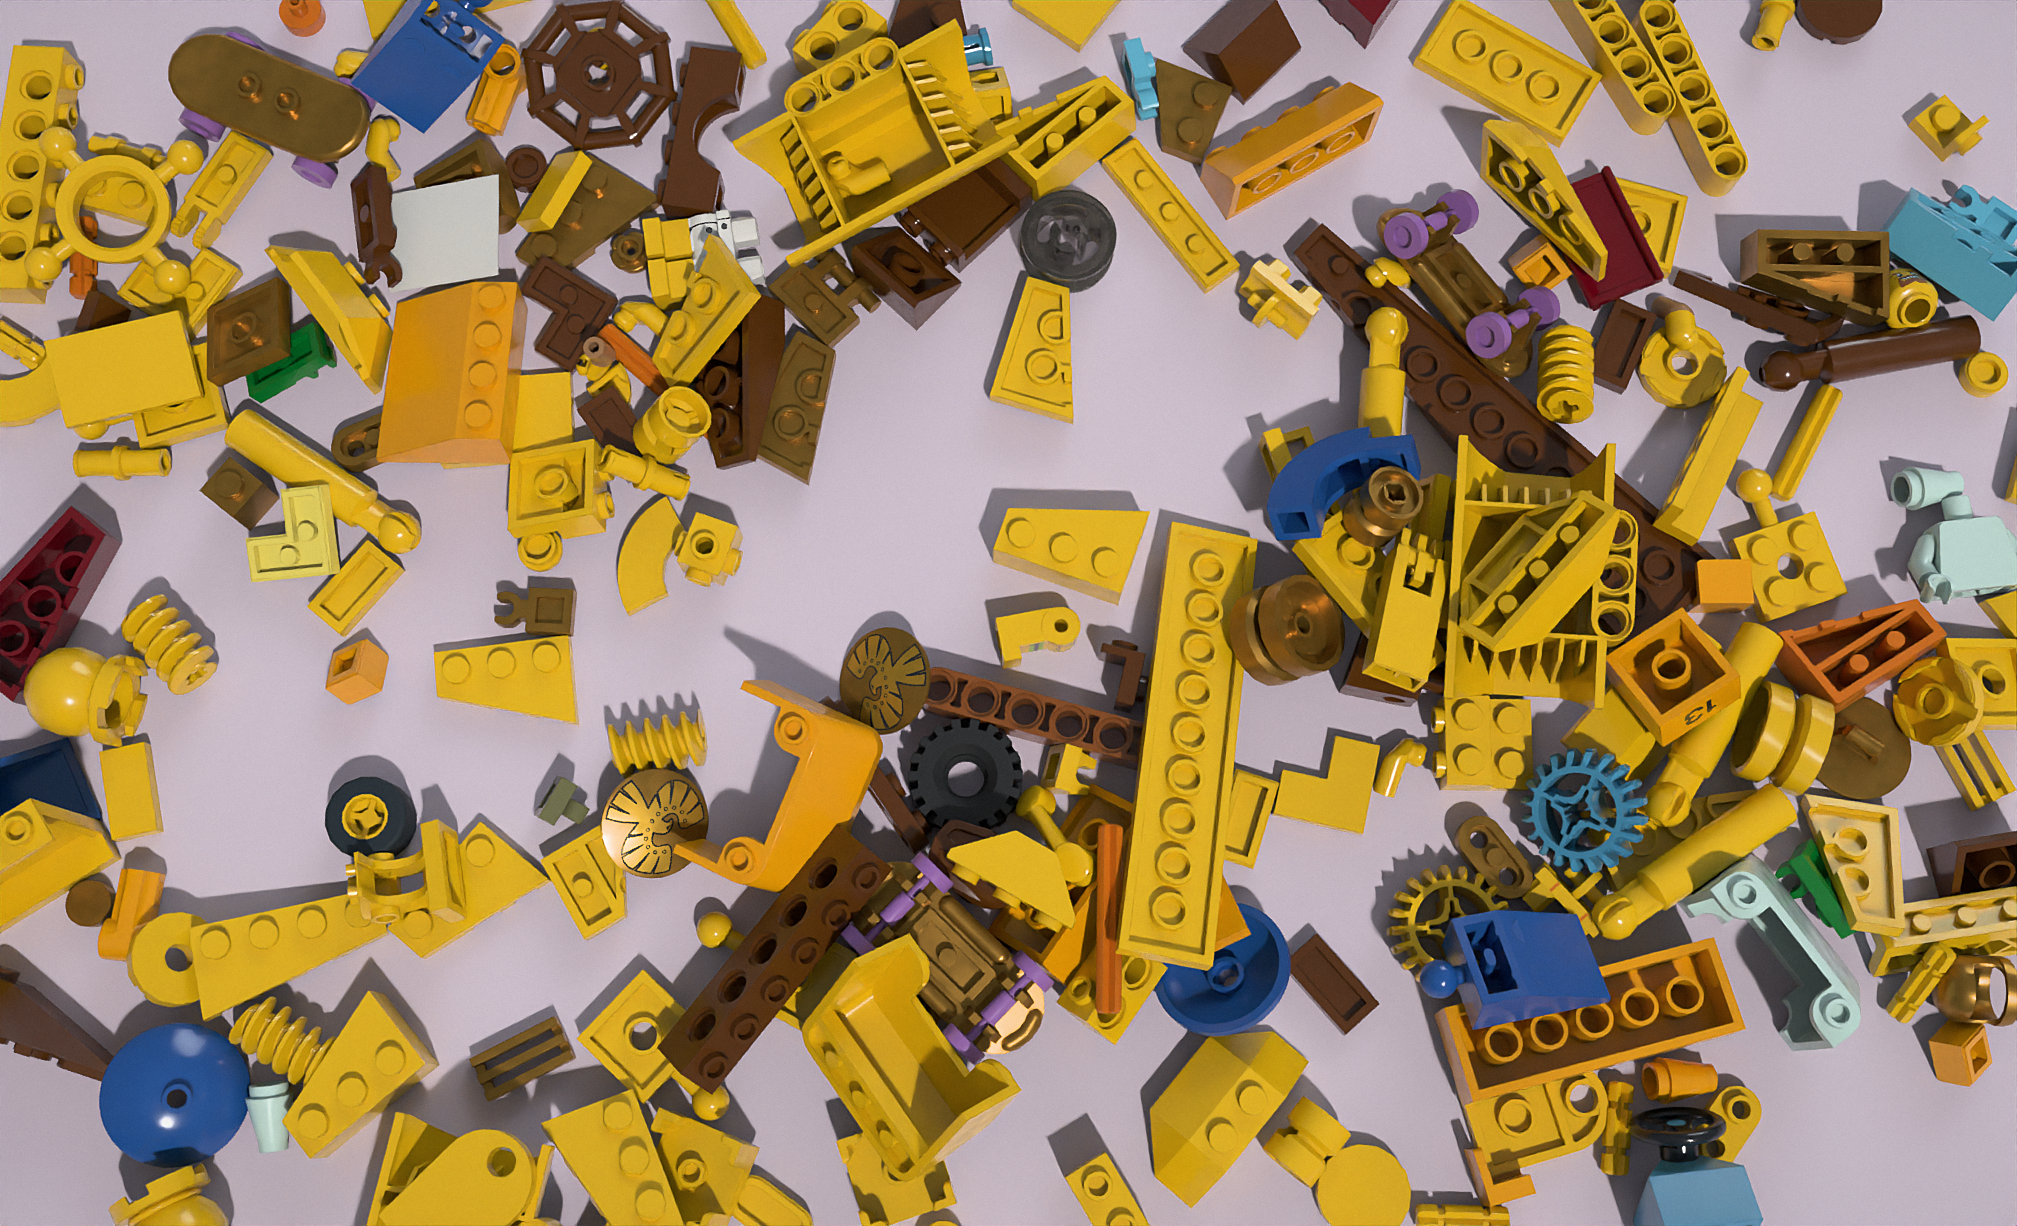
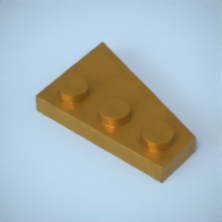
(597, 211)
(798, 407)

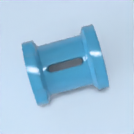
(978, 48)

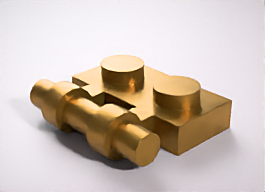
(816, 305)

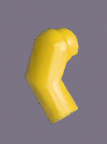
(379, 136)
(1388, 269)
(641, 313)

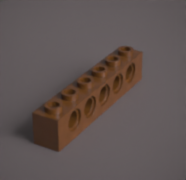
(773, 960)

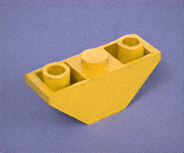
(1021, 873)

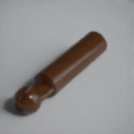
(1873, 353)

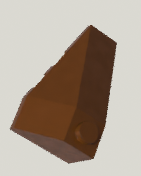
(741, 383)

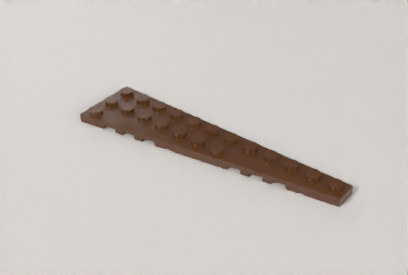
(1500, 421)

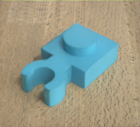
(1139, 70)
(1992, 215)

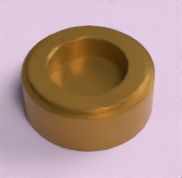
(90, 903)

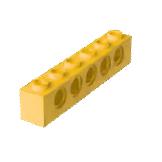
(25, 115)

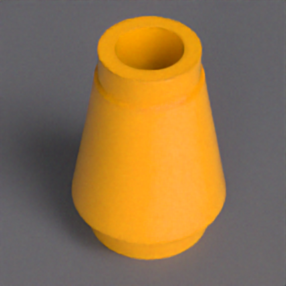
(1676, 1080)

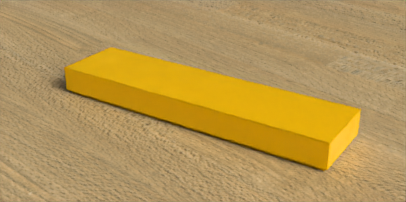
(1170, 215)

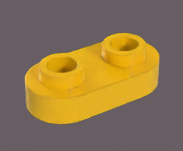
(1737, 1129)

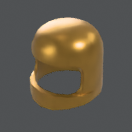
(1965, 992)

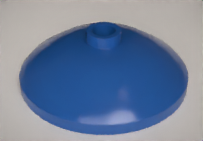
(1262, 969)
(168, 1059)

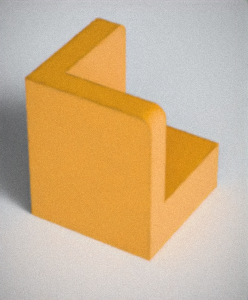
(1722, 586)
(1498, 1188)

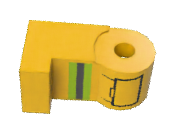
(1034, 631)

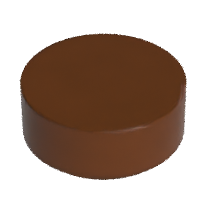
(526, 169)

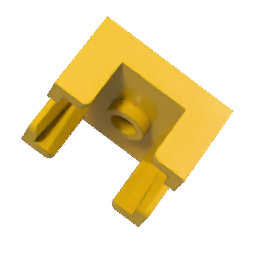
(702, 1167)
(884, 1197)

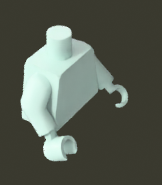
(1964, 555)

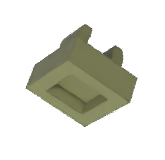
(559, 802)

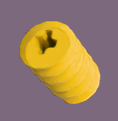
(1565, 374)
(167, 647)
(658, 745)
(280, 1042)

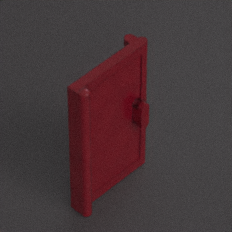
(1630, 259)

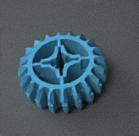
(1565, 840)

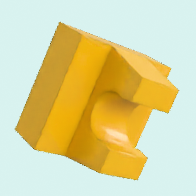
(1061, 770)

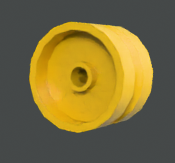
(1782, 738)

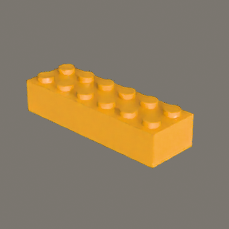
(1654, 1008)

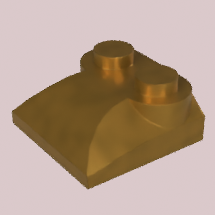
(472, 162)

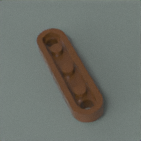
(887, 793)

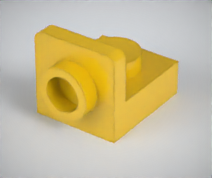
(1947, 129)

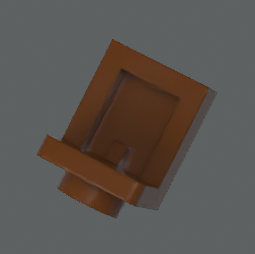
(1132, 683)

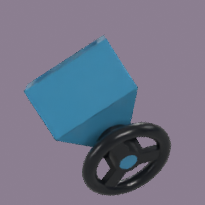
(1686, 1185)

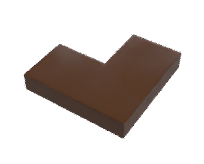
(578, 308)

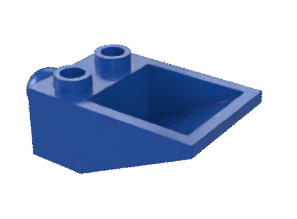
(424, 63)
(47, 775)
(1525, 967)

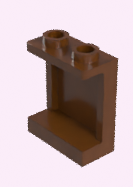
(968, 213)

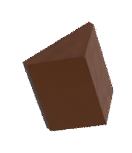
(1245, 46)
(904, 275)
(1975, 864)

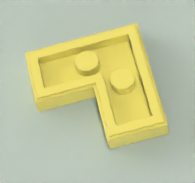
(309, 540)

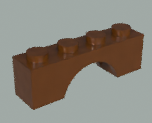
(711, 89)

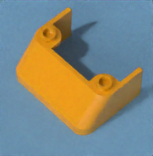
(824, 791)

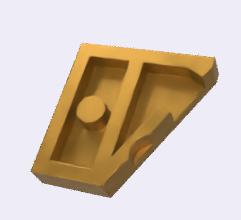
(1188, 110)

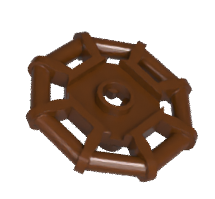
(624, 73)

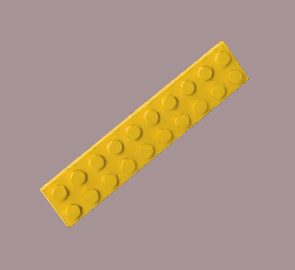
(1186, 752)

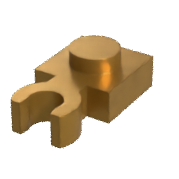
(545, 612)

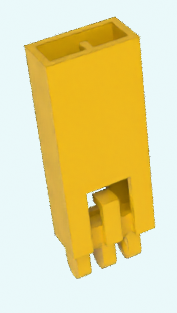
(1404, 619)

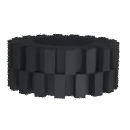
(959, 744)

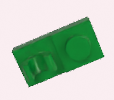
(306, 357)
(1810, 869)

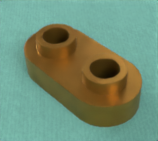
(358, 435)
(1494, 856)

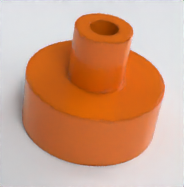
(302, 16)

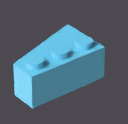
(1954, 252)

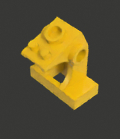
(379, 879)

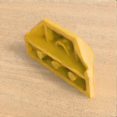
(340, 308)
(1537, 572)
(1219, 1108)

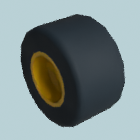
(356, 810)

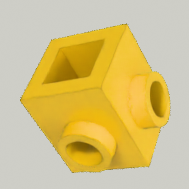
(709, 550)

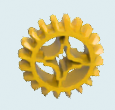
(1445, 908)

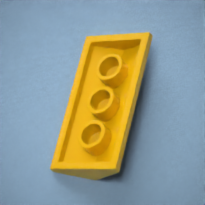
(1620, 733)

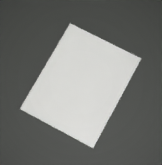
(446, 233)

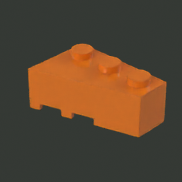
(1858, 653)

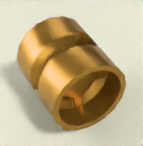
(1382, 506)

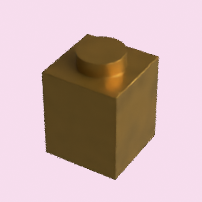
(239, 493)

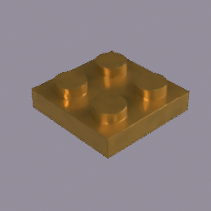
(248, 332)

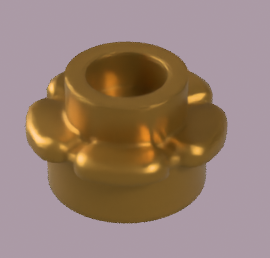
(630, 263)

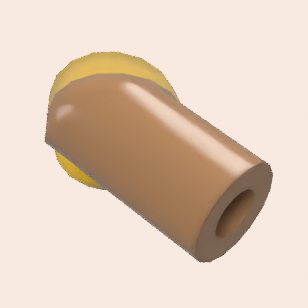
(1678, 322)
(596, 360)

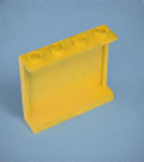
(46, 855)

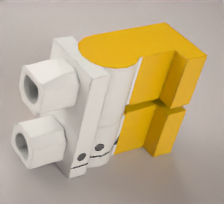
(677, 249)

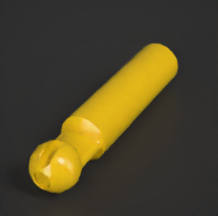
(1382, 381)
(303, 467)
(1700, 749)
(1694, 861)

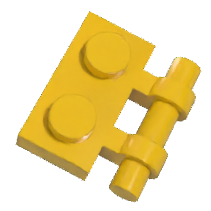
(123, 196)

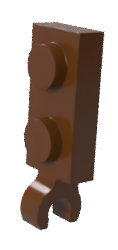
(374, 225)

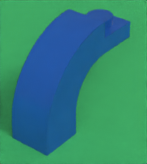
(1328, 471)

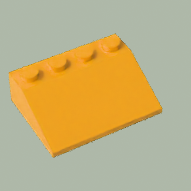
(454, 376)

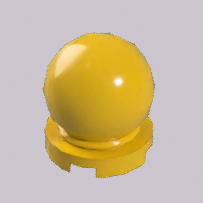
(85, 693)
(172, 1202)

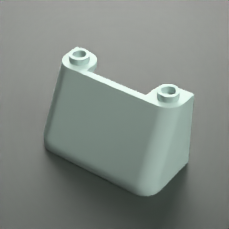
(1827, 998)

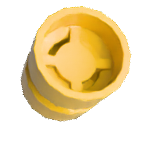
(672, 425)
(1306, 1142)

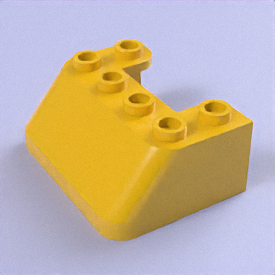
(897, 1064)

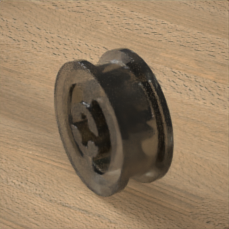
(1082, 221)

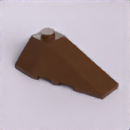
(45, 1030)

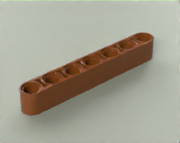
(1048, 710)

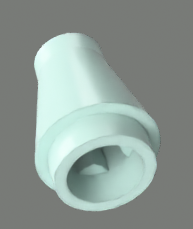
(1922, 487)
(267, 1108)

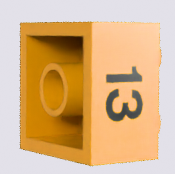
(1673, 677)

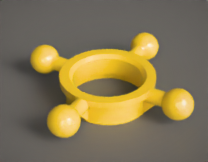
(60, 146)

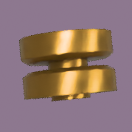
(1287, 630)

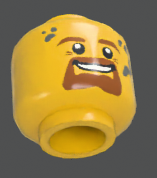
(1910, 299)

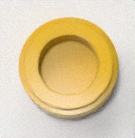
(1983, 374)

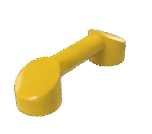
(1076, 862)

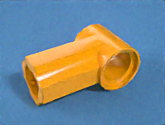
(497, 93)
(134, 906)

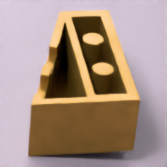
(1822, 270)

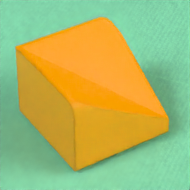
(1539, 264)
(357, 672)
(1960, 1052)

